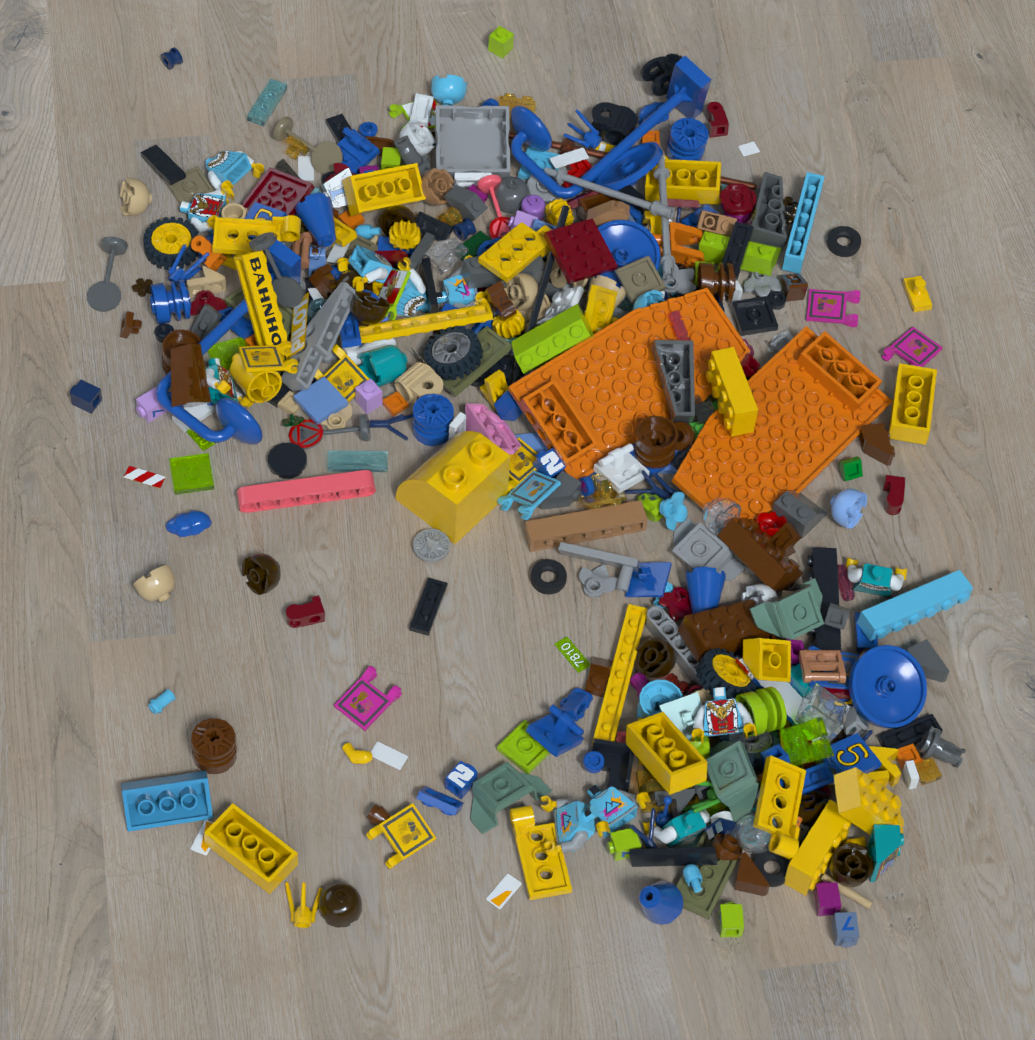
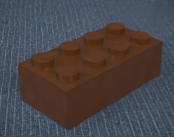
(760, 553)
(720, 628)

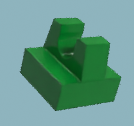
(851, 468)

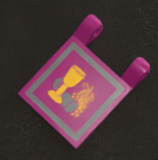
(831, 306)
(914, 348)
(365, 702)

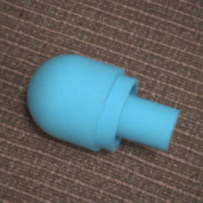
(367, 231)
(693, 877)

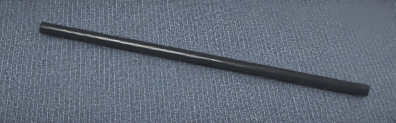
(542, 288)

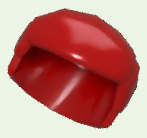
(770, 522)

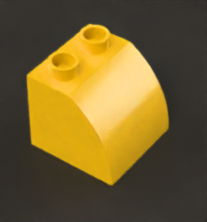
(457, 484)

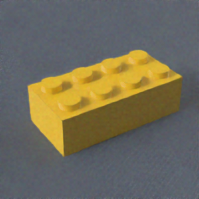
(687, 181)
(383, 189)
(732, 392)
(912, 403)
(666, 753)
(866, 801)
(251, 848)
(817, 849)

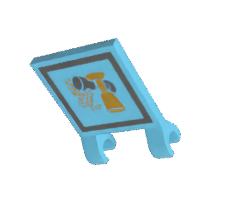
(530, 493)

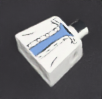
(335, 189)

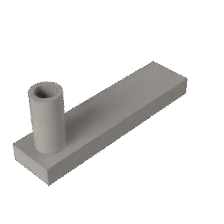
(626, 564)

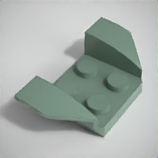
(791, 614)
(733, 777)
(500, 790)

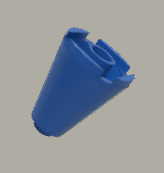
(318, 218)
(704, 588)
(661, 902)

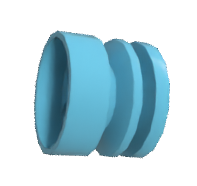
(656, 694)

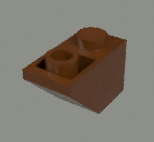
(876, 443)

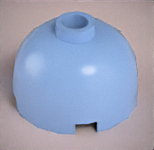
(847, 507)

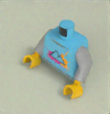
(457, 292)
(615, 808)
(572, 823)

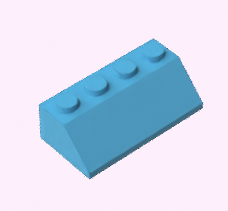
(167, 801)

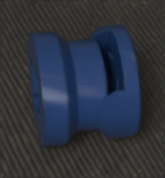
(171, 58)
(464, 229)

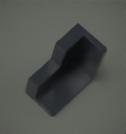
(617, 761)

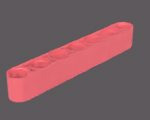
(306, 491)

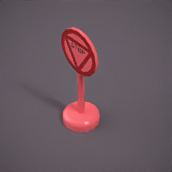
(499, 226)

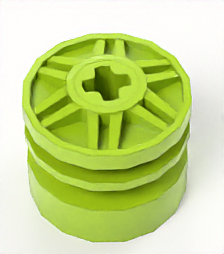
(766, 709)

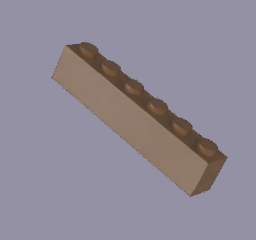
(585, 525)

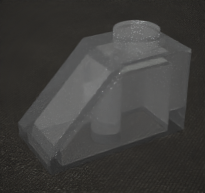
(445, 254)

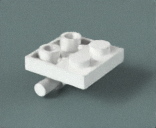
(564, 300)
(621, 468)

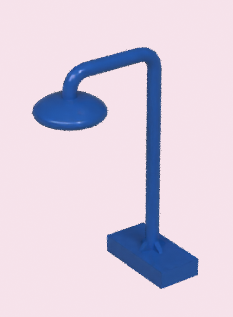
(686, 92)
(232, 415)

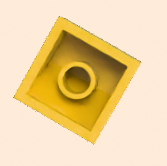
(768, 659)

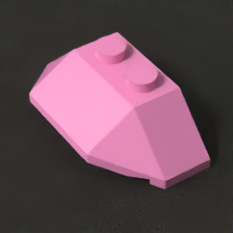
(491, 426)

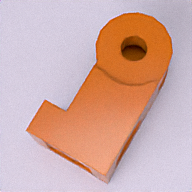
(202, 246)

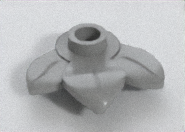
(681, 281)
(762, 284)
(597, 579)

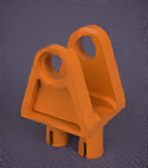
(679, 236)

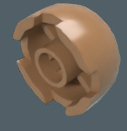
(435, 185)

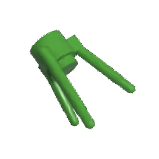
(712, 799)

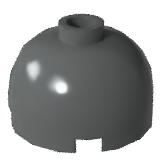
(510, 194)

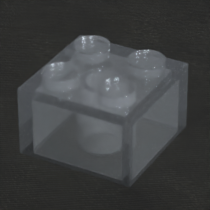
(822, 703)

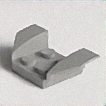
(702, 549)

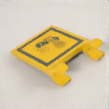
(267, 358)
(344, 374)
(521, 464)
(405, 832)

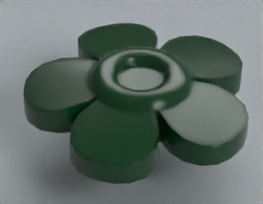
(292, 421)

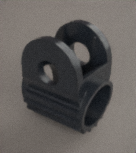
(663, 73)
(617, 125)

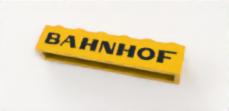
(261, 299)

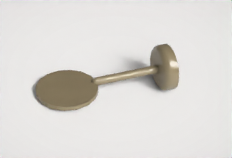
(323, 155)

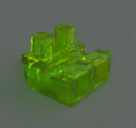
(797, 745)

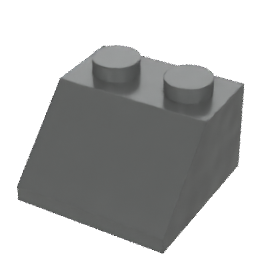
(799, 511)

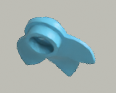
(674, 510)

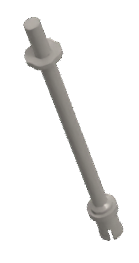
(655, 207)
(667, 261)

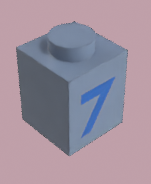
(845, 929)

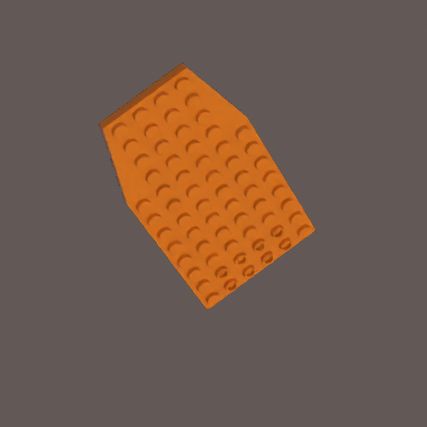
(608, 384)
(808, 413)

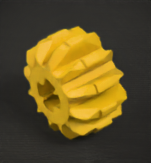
(553, 212)
(404, 235)
(509, 327)

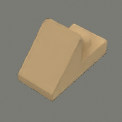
(210, 281)

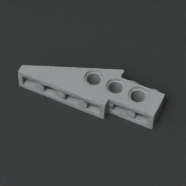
(320, 337)

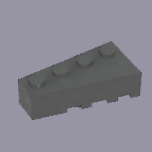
(769, 216)
(478, 276)
(676, 372)

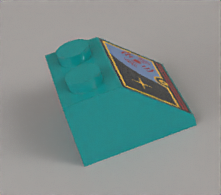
(884, 847)

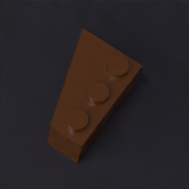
(188, 377)

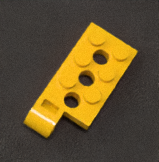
(284, 229)
(518, 259)
(600, 307)
(523, 828)
(785, 837)

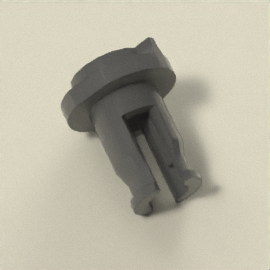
(410, 154)
(940, 748)

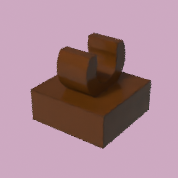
(129, 325)

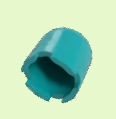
(383, 364)

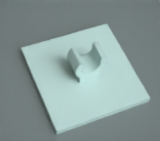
(682, 712)

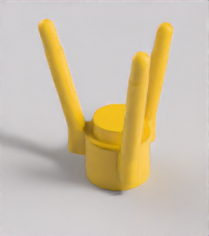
(302, 916)

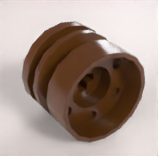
(719, 281)
(176, 339)
(655, 442)
(217, 755)

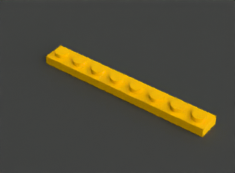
(425, 323)
(620, 673)

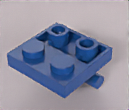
(356, 150)
(556, 732)

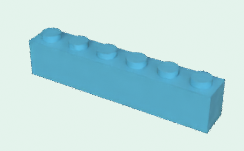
(803, 223)
(915, 605)

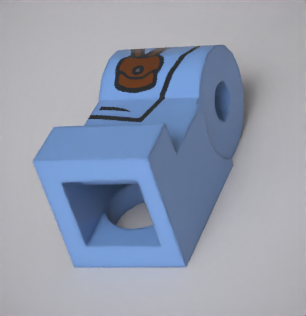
(316, 258)

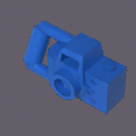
(576, 703)

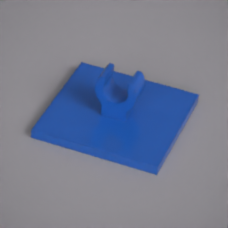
(649, 580)

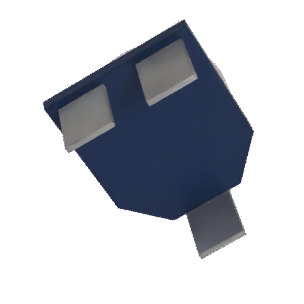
(721, 824)

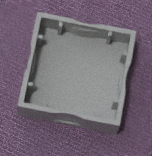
(473, 139)

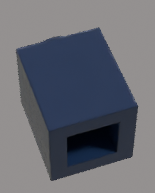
(85, 396)

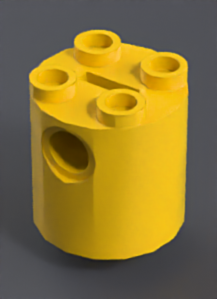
(256, 385)

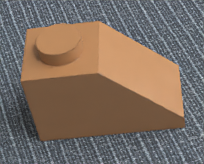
(608, 212)

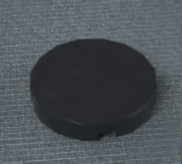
(287, 460)

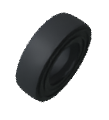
(847, 232)
(544, 587)
(773, 879)

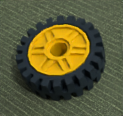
(165, 240)
(720, 670)

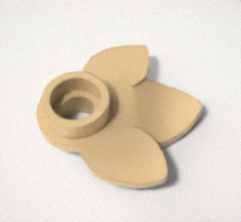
(339, 418)

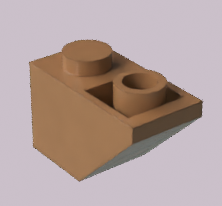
(716, 223)

